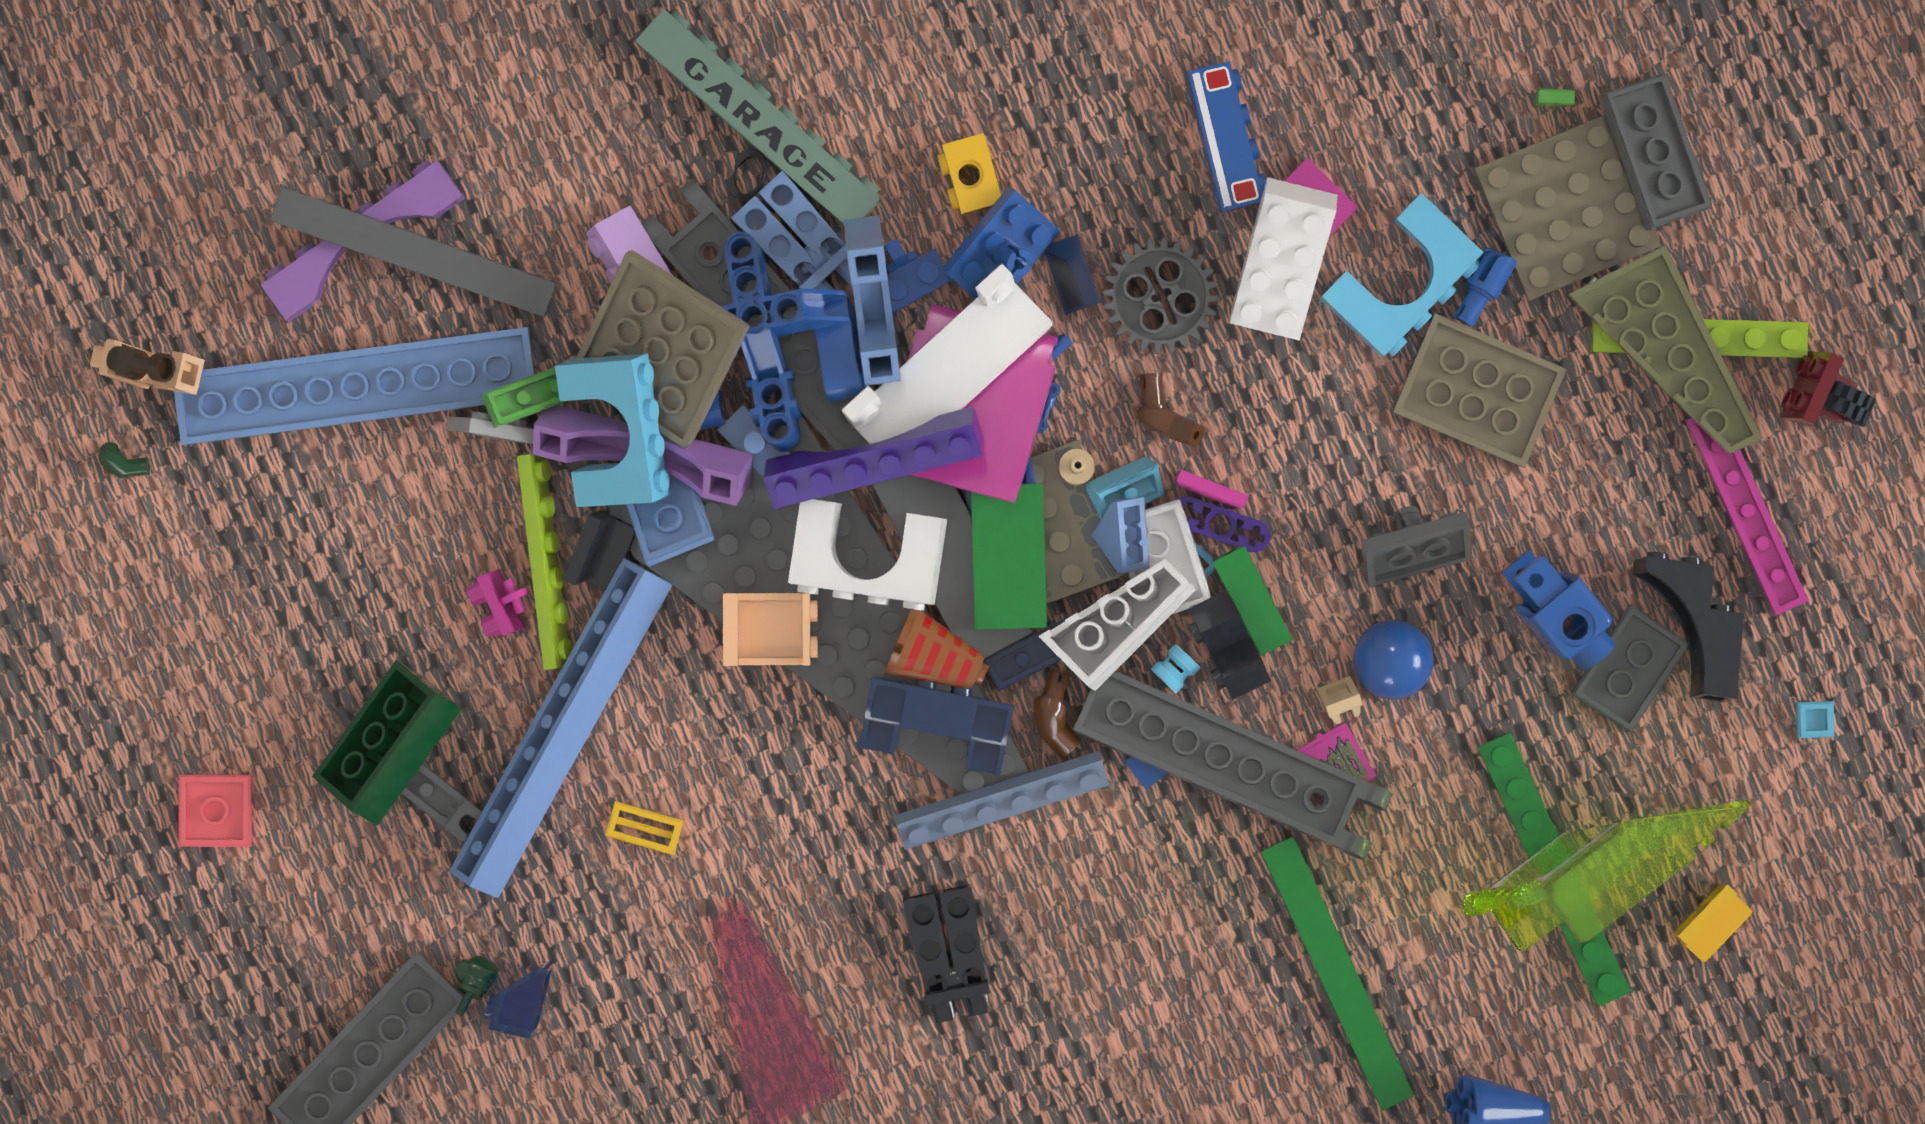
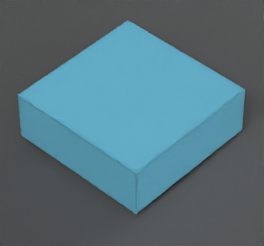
(1815, 719)

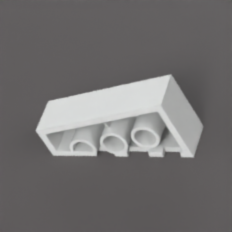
(1118, 623)

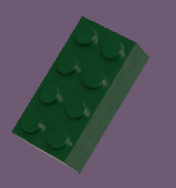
(386, 742)

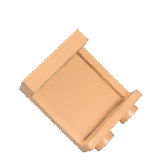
(769, 629)

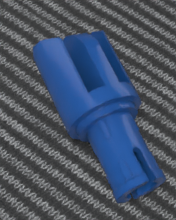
(1485, 285)

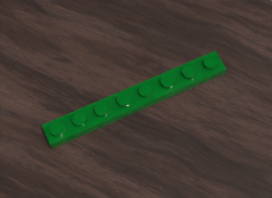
(1534, 831)

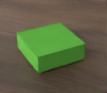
(1554, 97)

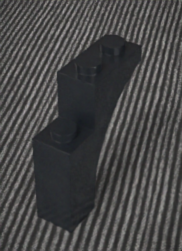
(1709, 629)

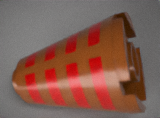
(935, 654)

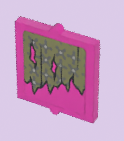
(1340, 751)

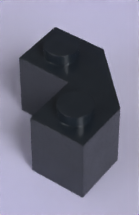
(1228, 644)

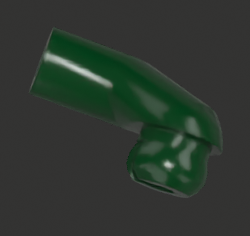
(120, 466)

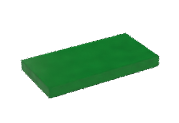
(1009, 560)

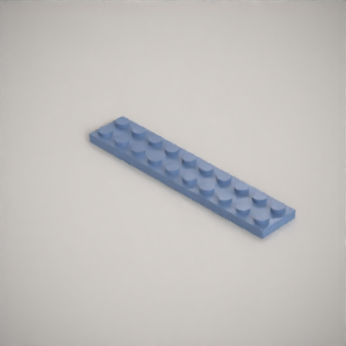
(352, 386)

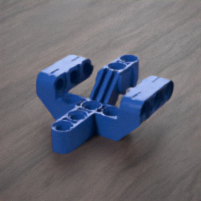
(817, 309)

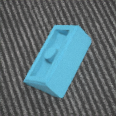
(1132, 480)

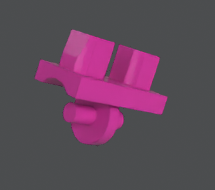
(502, 600)

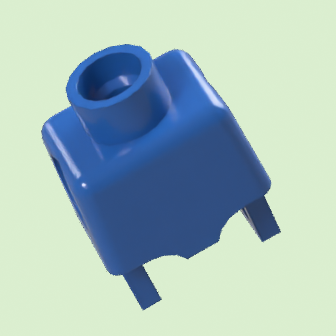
(1550, 600)

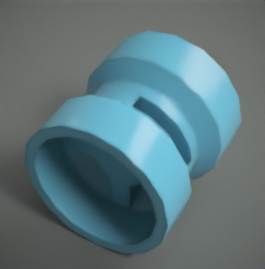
(1170, 674)

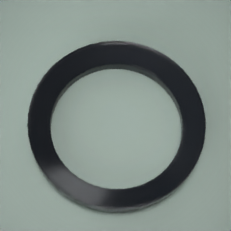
(739, 160)

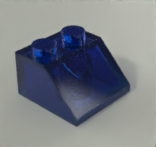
(520, 1003)

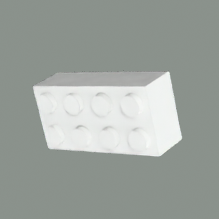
(1283, 258)

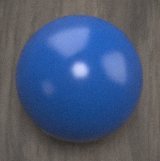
(1393, 659)

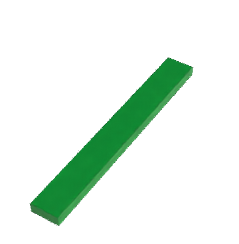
(1337, 973)

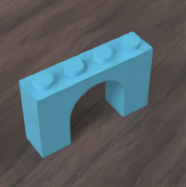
(1449, 257)
(628, 386)

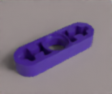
(1249, 523)

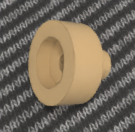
(1072, 475)

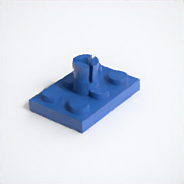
(1007, 235)

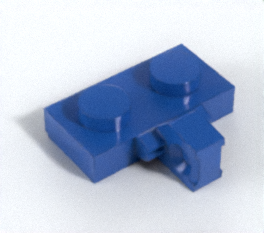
(912, 276)

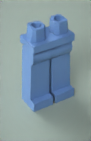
(823, 248)

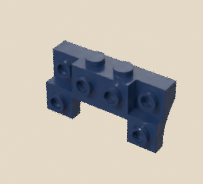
(939, 713)

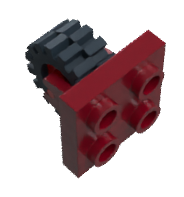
(1825, 393)

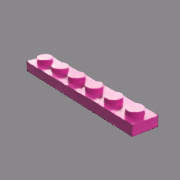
(1751, 523)

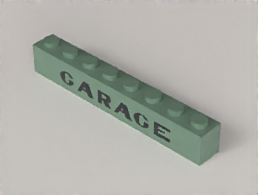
(756, 118)

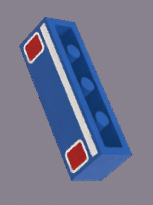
(1225, 136)

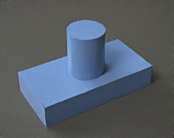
(746, 437)

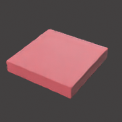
(215, 810)

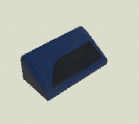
(1071, 274)

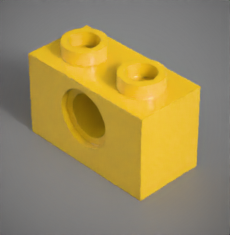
(973, 153)

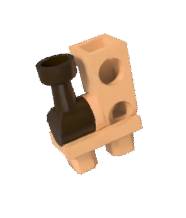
(147, 369)

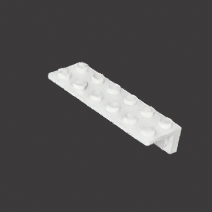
(954, 362)

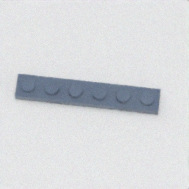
(1001, 800)

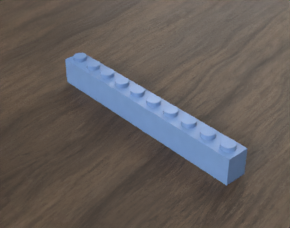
(560, 728)

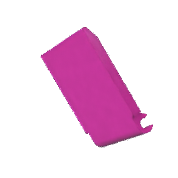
(1006, 413)

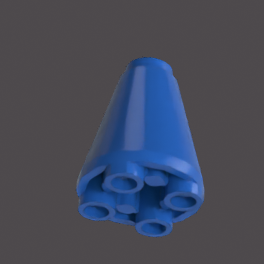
(1492, 1103)

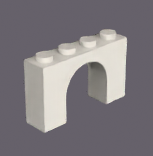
(818, 565)

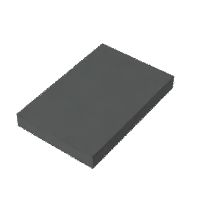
(1633, 671)

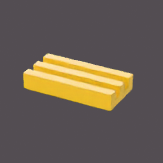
(615, 819)

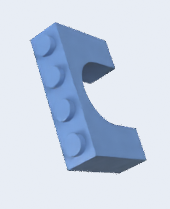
(872, 300)

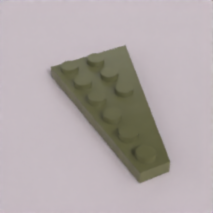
(1661, 330)

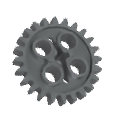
(1190, 281)

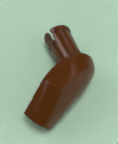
(1163, 419)
(1050, 714)

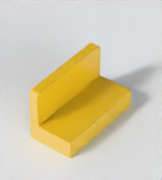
(1713, 922)

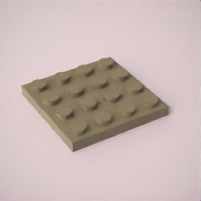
(1565, 208)
(680, 329)

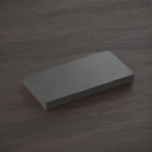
(1655, 151)

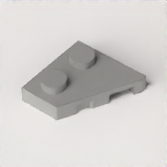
(481, 425)

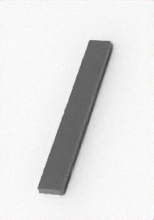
(412, 251)

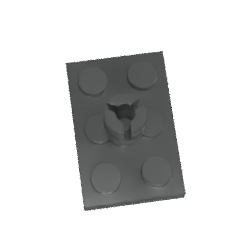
(1416, 546)

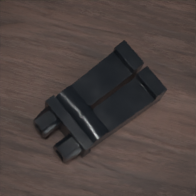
(944, 979)

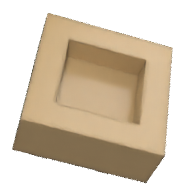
(1339, 698)

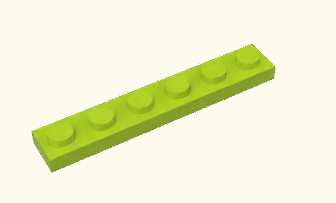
(1737, 338)
(545, 571)

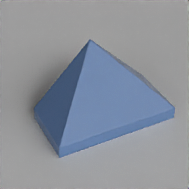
(1124, 535)

